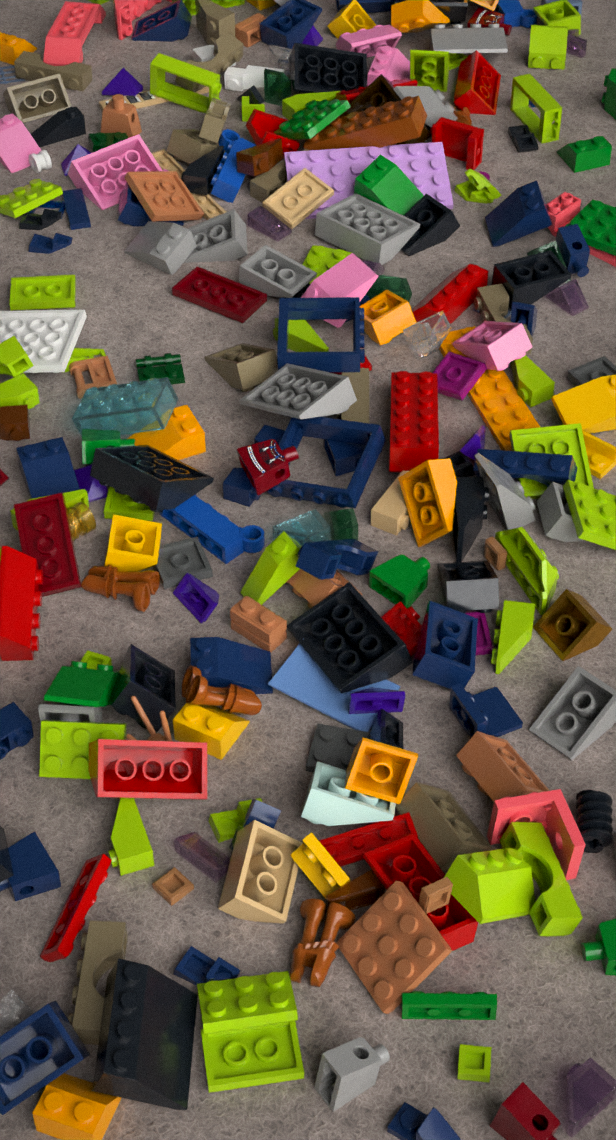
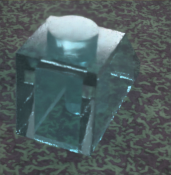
(305, 528)

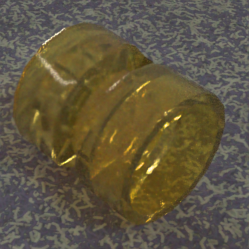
(80, 520)

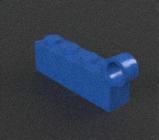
(515, 14)
(227, 178)
(215, 530)

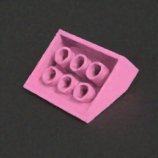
(104, 171)

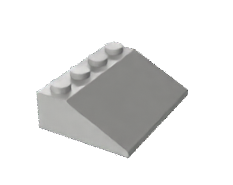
(468, 40)
(365, 228)
(302, 393)

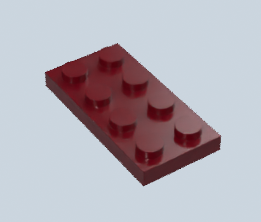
(219, 294)
(48, 538)

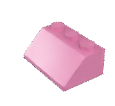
(369, 40)
(390, 64)

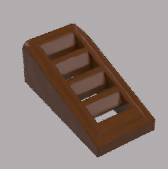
(358, 893)

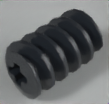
(594, 819)

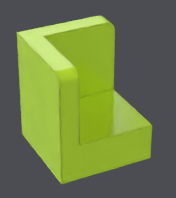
(248, 108)

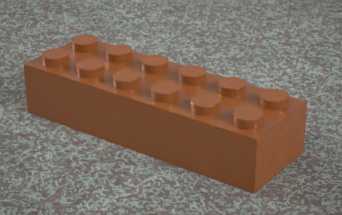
(373, 127)

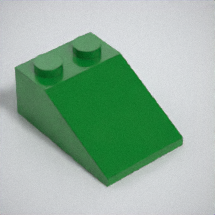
(387, 186)
(83, 685)

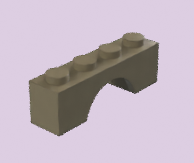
(226, 52)
(31, 67)
(214, 121)
(268, 182)
(493, 305)
(101, 947)

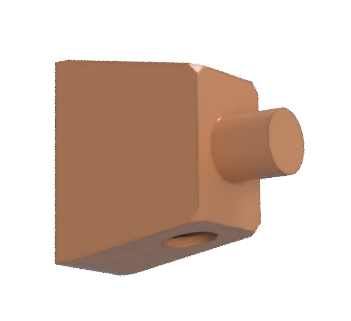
(120, 117)

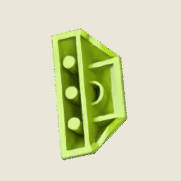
(529, 566)

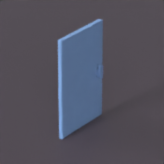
(308, 684)

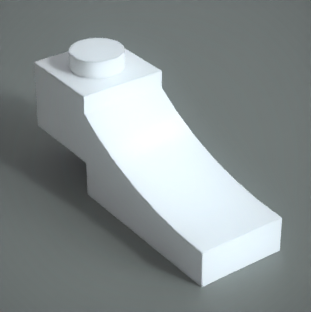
(239, 79)

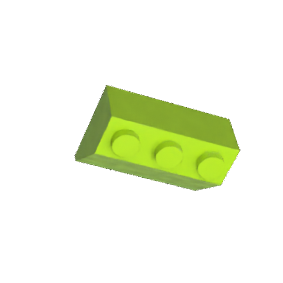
(493, 884)

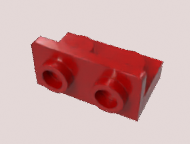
(404, 624)

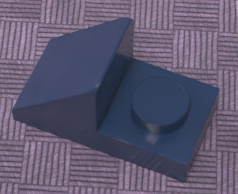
(415, 1125)

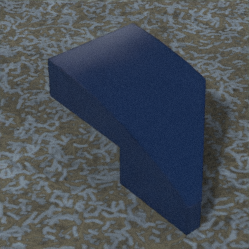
(47, 245)
(260, 812)
(200, 968)

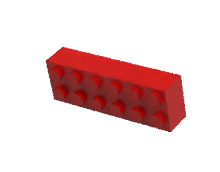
(413, 420)

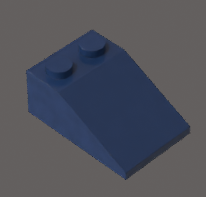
(289, 23)
(164, 25)
(131, 210)
(518, 215)
(47, 468)
(446, 647)
(232, 662)
(37, 1054)

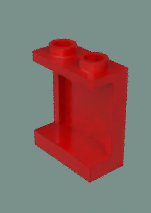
(262, 129)
(459, 141)

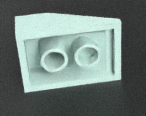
(333, 805)

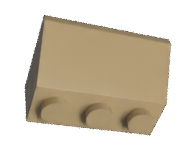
(260, 875)

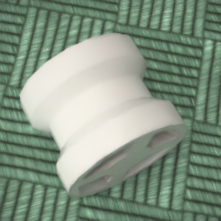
(40, 161)

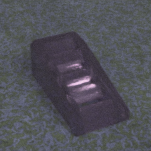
(261, 221)

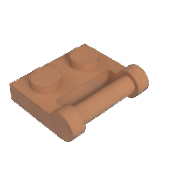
(99, 372)

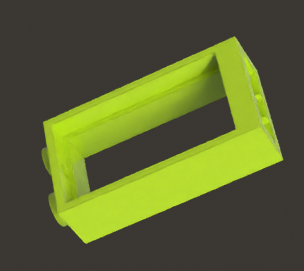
(528, 88)
(177, 94)

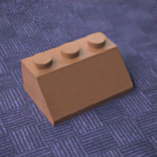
(314, 589)
(498, 767)

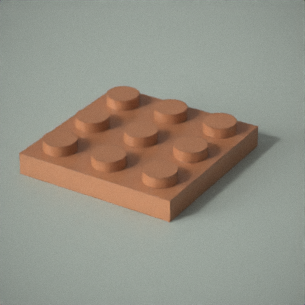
(164, 196)
(393, 947)

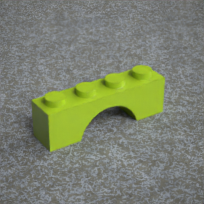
(13, 358)
(555, 909)

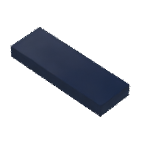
(76, 209)

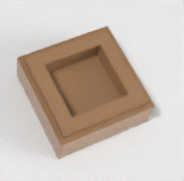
(495, 553)
(173, 886)
(435, 895)

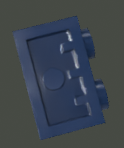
(483, 712)

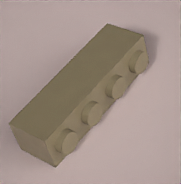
(360, 409)

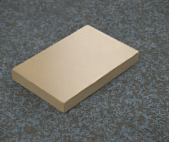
(298, 198)

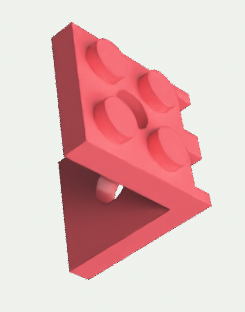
(554, 814)

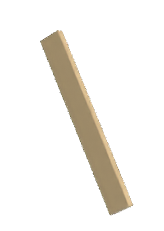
(206, 202)

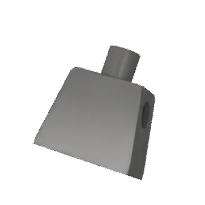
(349, 1071)

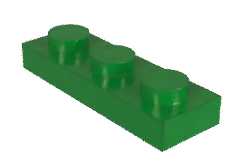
(449, 1006)

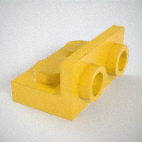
(600, 455)
(319, 866)

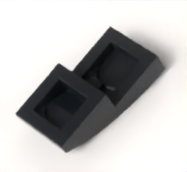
(522, 138)

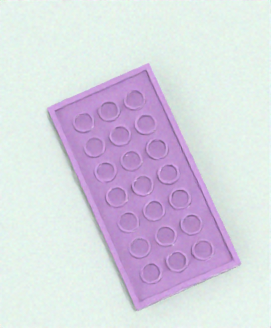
(338, 168)

